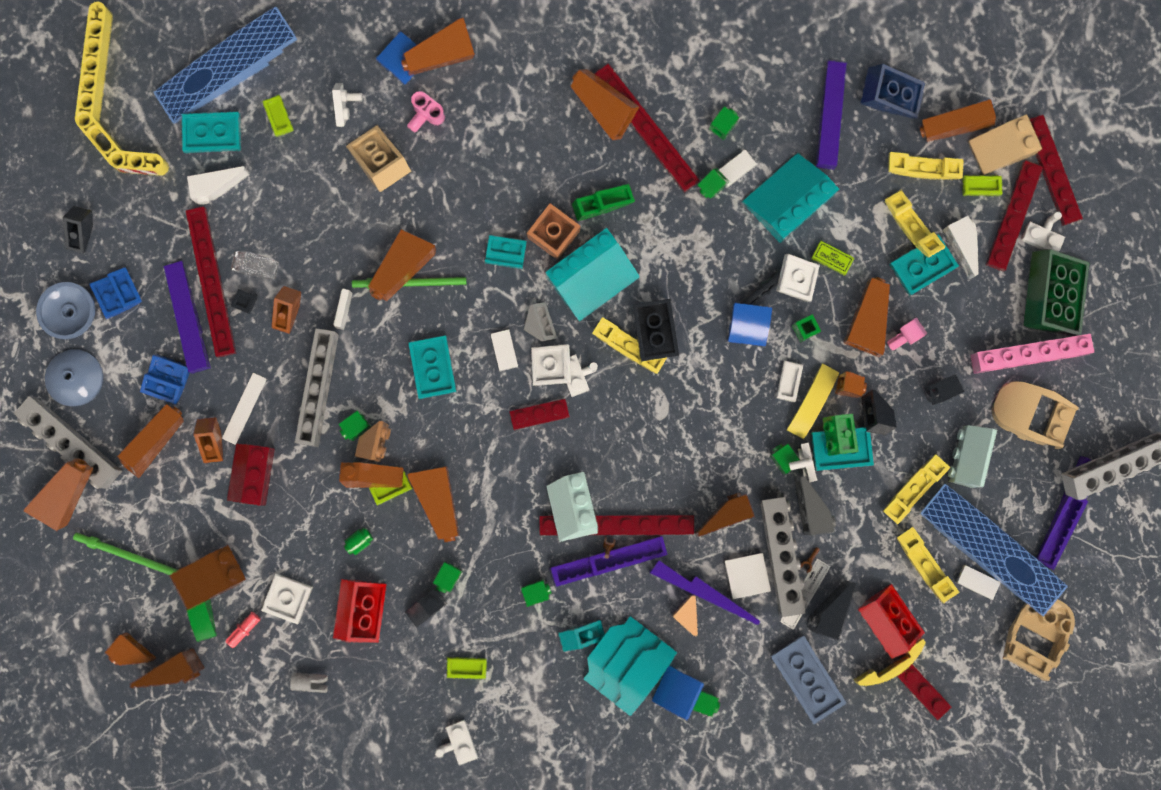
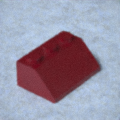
(250, 474)

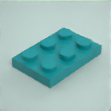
(211, 132)
(919, 271)
(432, 367)
(858, 459)

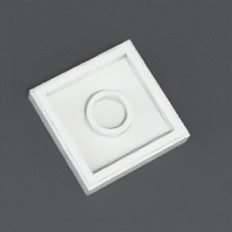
(797, 277)
(551, 365)
(747, 576)
(287, 598)

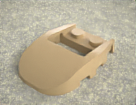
(1016, 407)
(1053, 626)

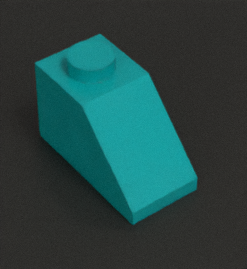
(581, 636)

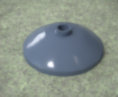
(54, 310)
(84, 381)

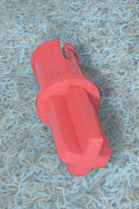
(242, 629)

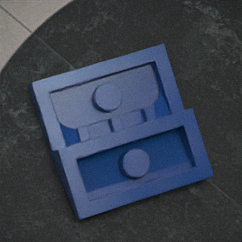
(392, 55)
(115, 293)
(749, 324)
(165, 379)
(677, 692)

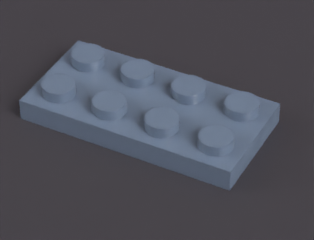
(808, 679)

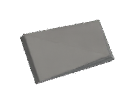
(540, 323)

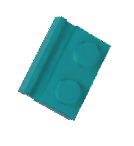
(505, 252)

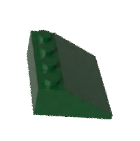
(1056, 293)

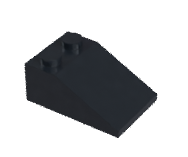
(655, 329)
(831, 614)

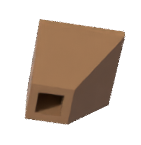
(372, 442)

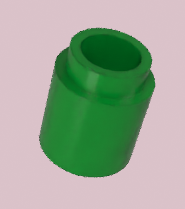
(358, 541)

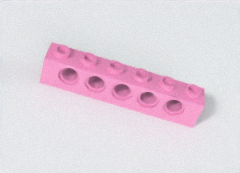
(1032, 353)

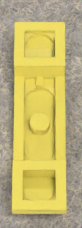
(925, 167)
(912, 225)
(624, 344)
(813, 401)
(915, 488)
(926, 565)
(893, 670)

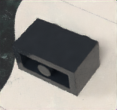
(943, 390)

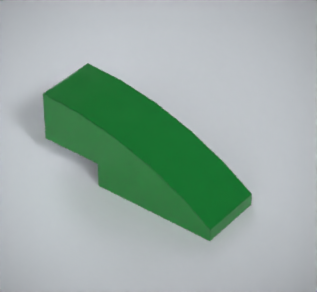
(602, 202)
(202, 621)

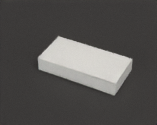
(738, 167)
(342, 309)
(504, 350)
(789, 381)
(978, 582)

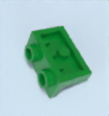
(840, 434)

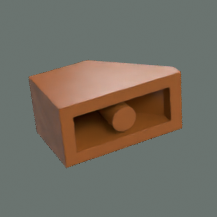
(285, 309)
(851, 385)
(209, 439)
(127, 651)

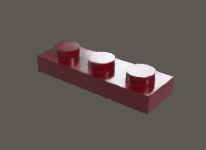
(539, 414)
(924, 692)

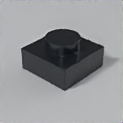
(244, 301)

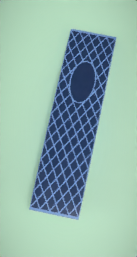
(226, 65)
(993, 549)

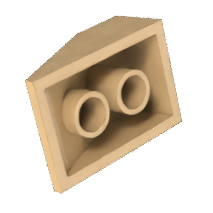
(1005, 145)
(379, 158)

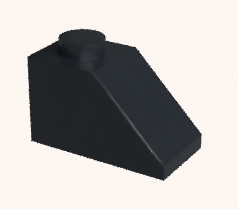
(77, 229)
(878, 414)
(426, 607)

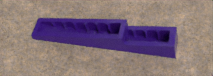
(831, 115)
(186, 318)
(1061, 527)
(598, 564)
(701, 590)

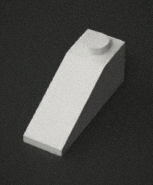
(213, 184)
(963, 240)

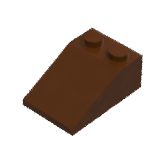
(730, 512)
(207, 577)
(182, 667)

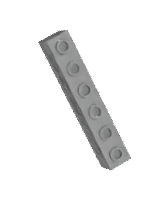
(316, 388)
(27, 417)
(1113, 467)
(798, 604)

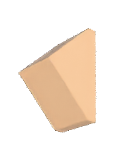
(687, 615)

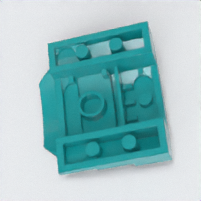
(628, 664)

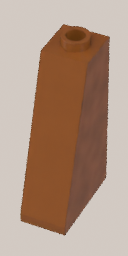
(440, 50)
(604, 102)
(959, 121)
(400, 264)
(870, 319)
(151, 440)
(61, 494)
(436, 498)

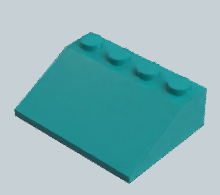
(790, 197)
(592, 274)

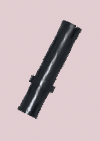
(763, 289)

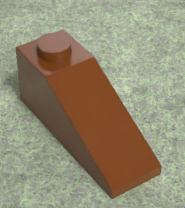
(370, 475)

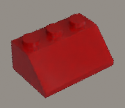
(359, 611)
(891, 621)

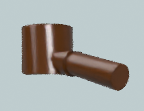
(608, 546)
(810, 560)

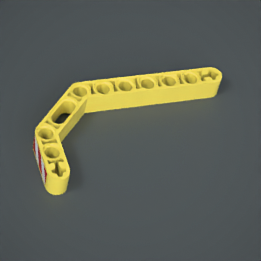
(101, 18)

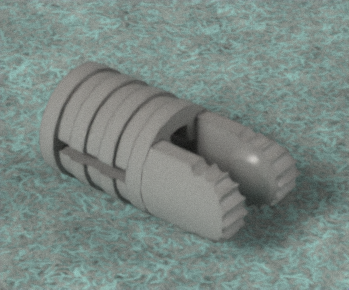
(307, 682)

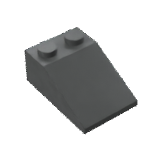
(814, 513)

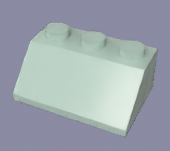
(972, 456)
(572, 507)

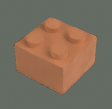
(553, 231)

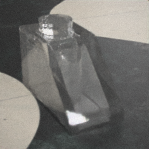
(254, 265)

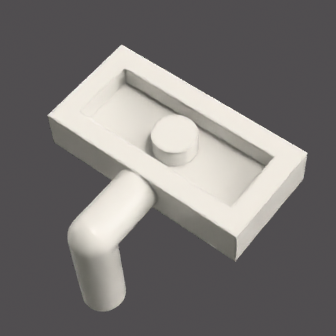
(341, 96)
(1043, 236)
(578, 382)
(805, 463)
(460, 742)

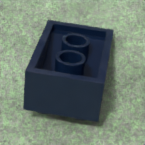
(892, 91)

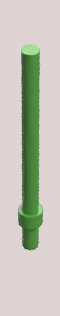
(418, 282)
(93, 542)

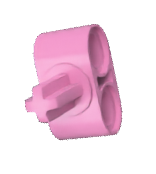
(424, 111)
(909, 333)

